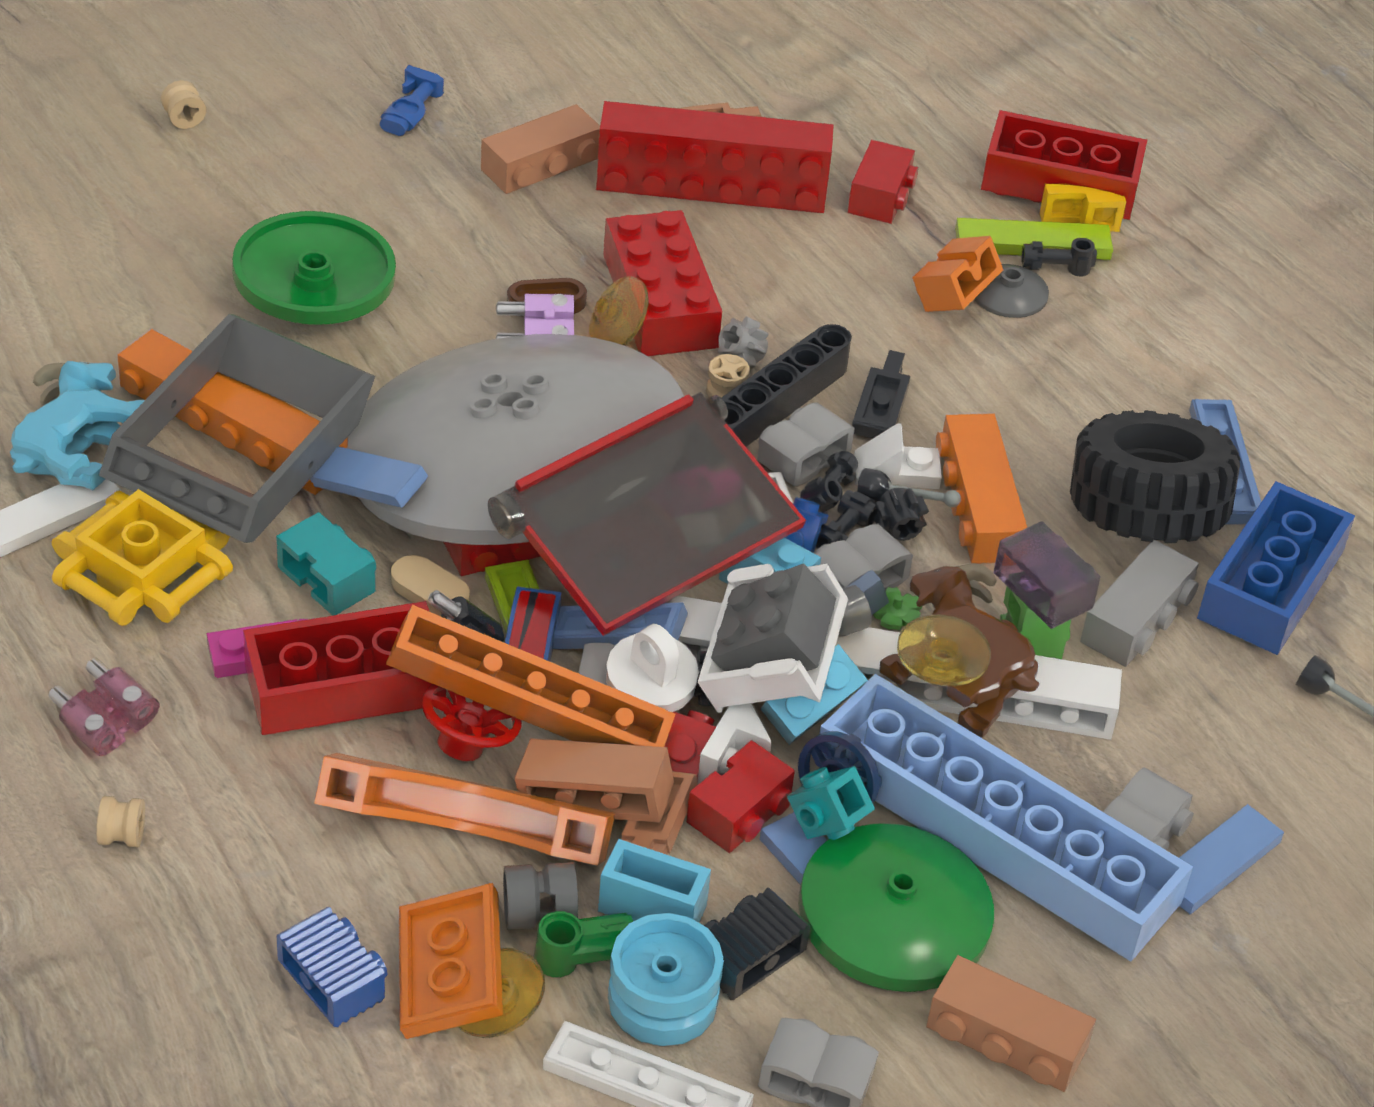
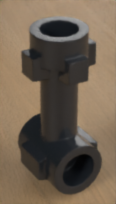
(1079, 258)
(828, 490)
(854, 509)

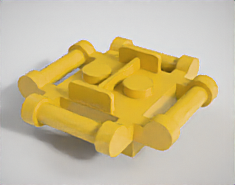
(136, 553)

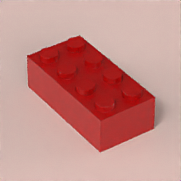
(1041, 151)
(664, 256)
(329, 670)

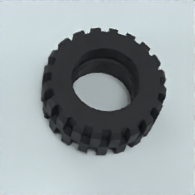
(1154, 476)

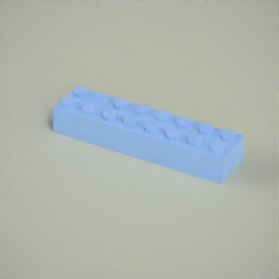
(1014, 819)

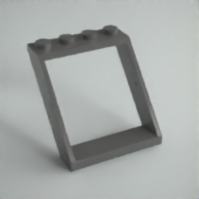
(267, 364)

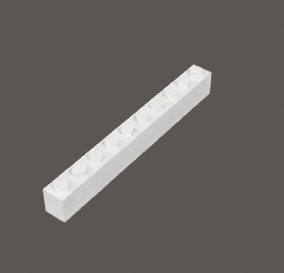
(1068, 699)

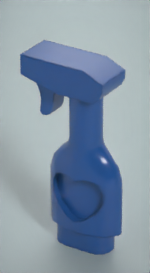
(409, 110)

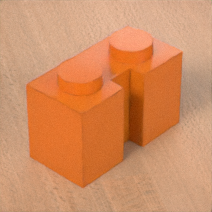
(958, 274)

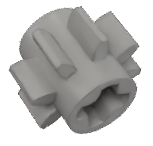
(744, 340)

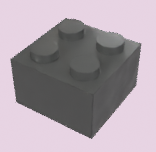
(775, 621)

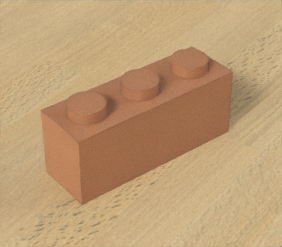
(540, 148)
(601, 776)
(1010, 1023)

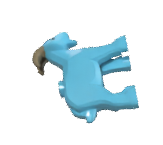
(61, 430)

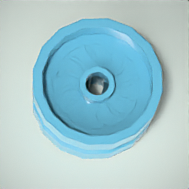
(665, 979)

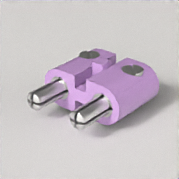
(541, 314)

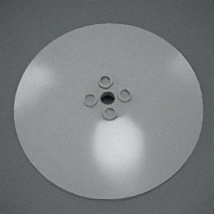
(498, 415)

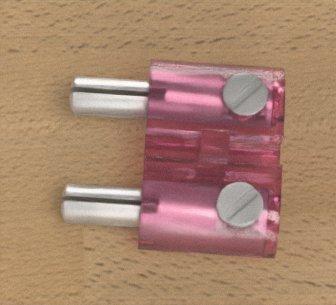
(108, 710)

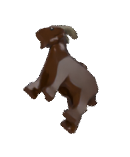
(1012, 654)

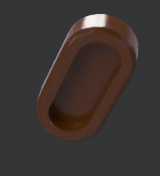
(564, 286)

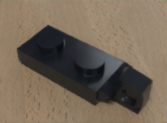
(882, 397)

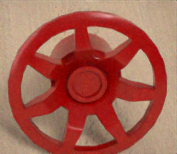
(466, 725)

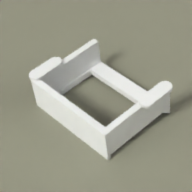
(773, 678)

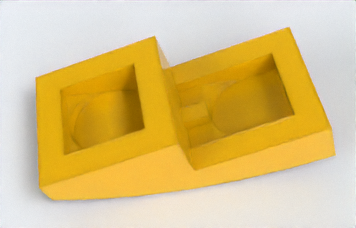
(1082, 206)

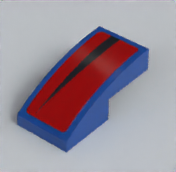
(534, 621)

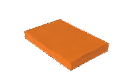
(450, 961)

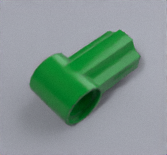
(569, 941)

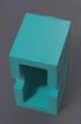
(327, 561)

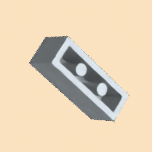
(1140, 603)

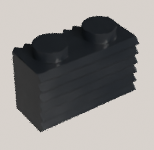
(757, 940)

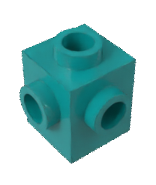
(830, 802)

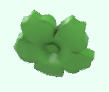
(899, 609)

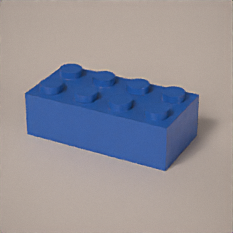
(1275, 567)

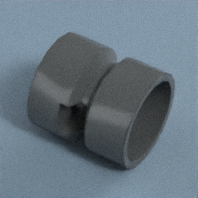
(523, 888)

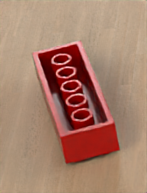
(714, 157)

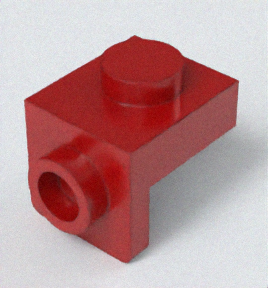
(687, 740)

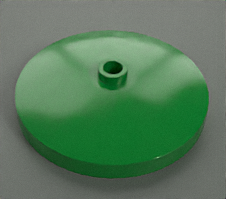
(313, 267)
(895, 906)

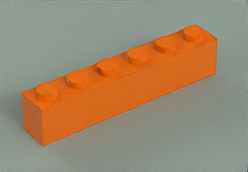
(223, 408)
(524, 684)

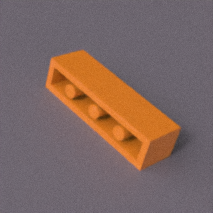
(982, 476)

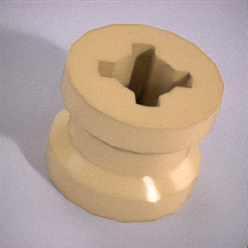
(174, 101)
(725, 374)
(120, 821)

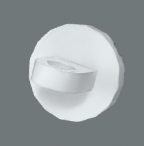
(653, 668)

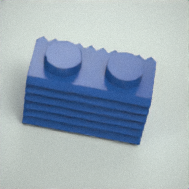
(332, 965)

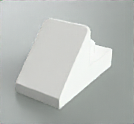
(903, 465)
(734, 731)

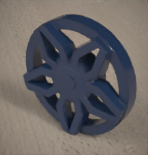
(837, 758)

